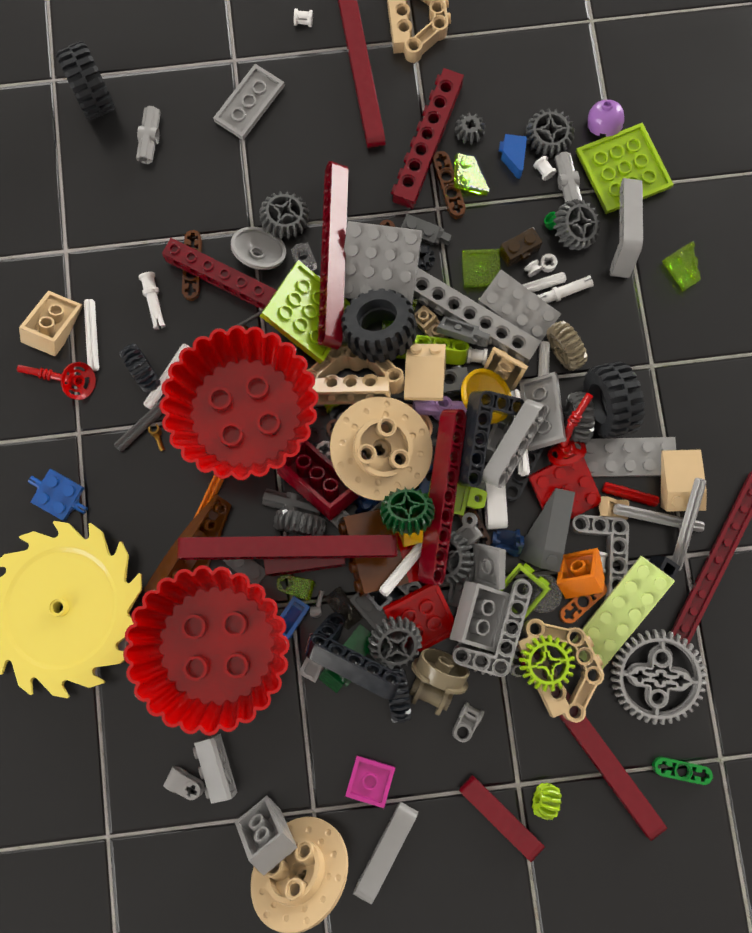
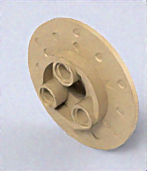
(361, 430)
(306, 882)

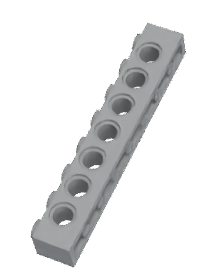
(481, 315)

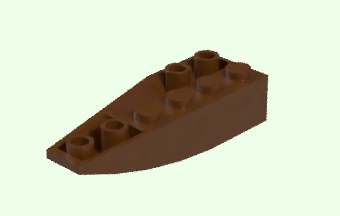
(207, 523)

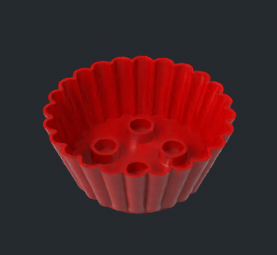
(239, 402)
(206, 650)

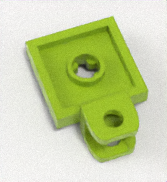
(465, 498)

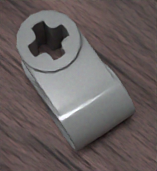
(467, 721)
(180, 782)

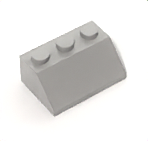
(479, 616)
(215, 769)

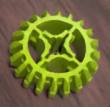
(549, 672)

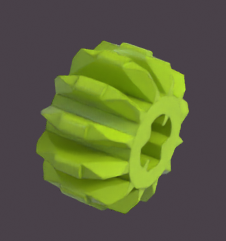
(546, 801)

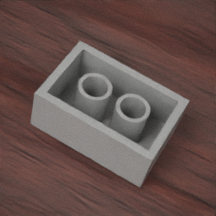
(265, 835)

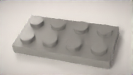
(249, 101)
(519, 306)
(546, 391)

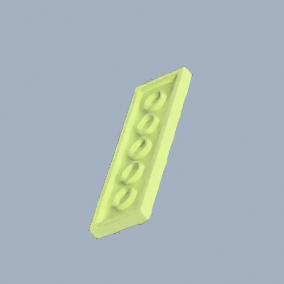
(625, 609)

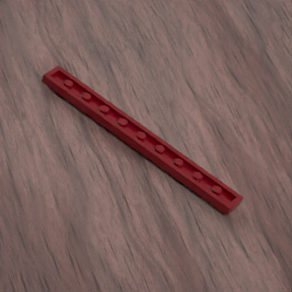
(715, 564)

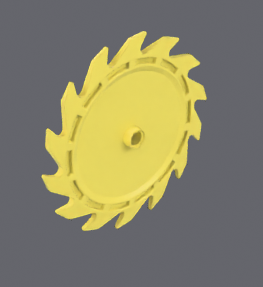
(93, 616)

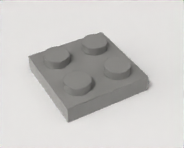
(489, 566)

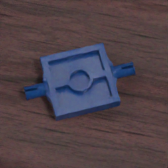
(57, 495)

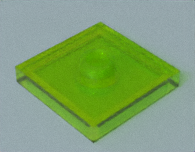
(480, 267)

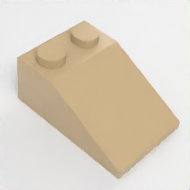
(50, 323)
(506, 366)
(425, 372)
(677, 478)

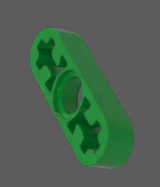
(697, 768)

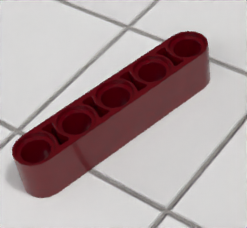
(501, 818)

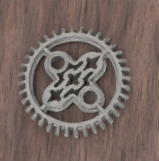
(649, 671)

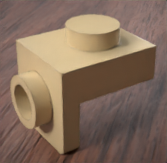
(607, 505)

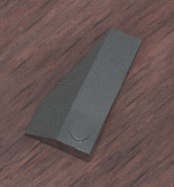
(548, 535)

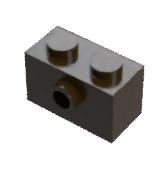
(520, 247)

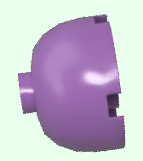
(606, 118)

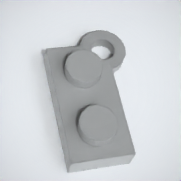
(469, 531)

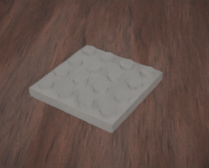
(380, 259)

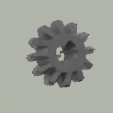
(476, 128)

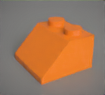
(581, 574)

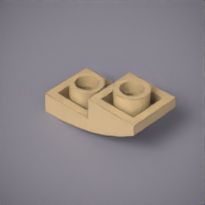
(428, 322)

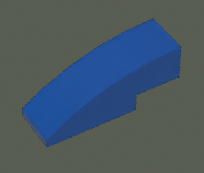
(293, 615)

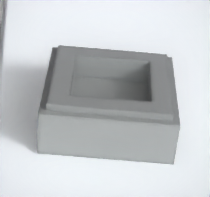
(310, 670)

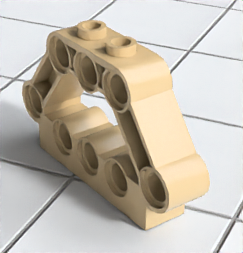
(423, 40)
(353, 388)
(584, 687)

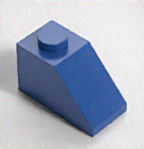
(513, 153)

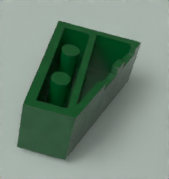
(358, 642)

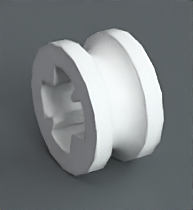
(547, 257)
(533, 268)

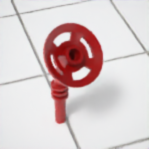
(71, 379)
(568, 448)

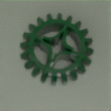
(395, 515)

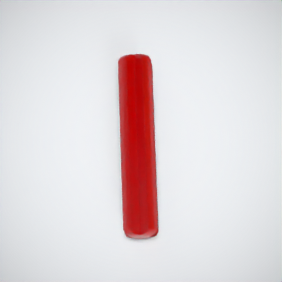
(630, 494)

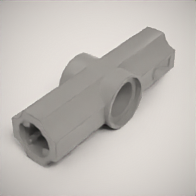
(148, 135)
(567, 178)

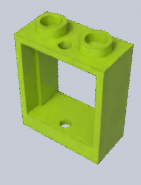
(541, 582)

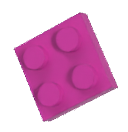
(370, 781)

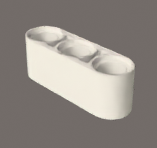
(495, 507)

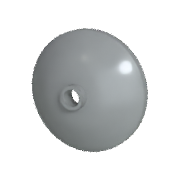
(258, 248)

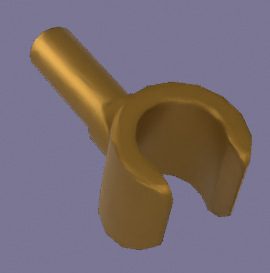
(156, 434)

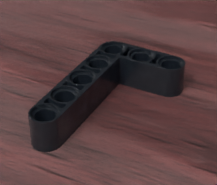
(478, 431)
(348, 663)

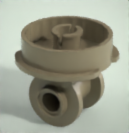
(437, 679)

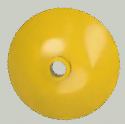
(484, 380)

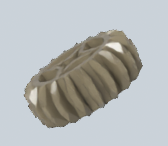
(567, 345)

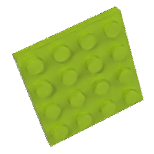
(622, 156)
(296, 310)

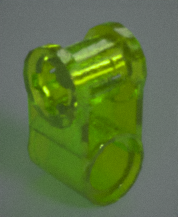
(299, 587)

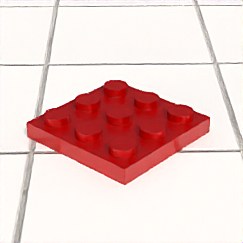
(571, 478)
(428, 611)

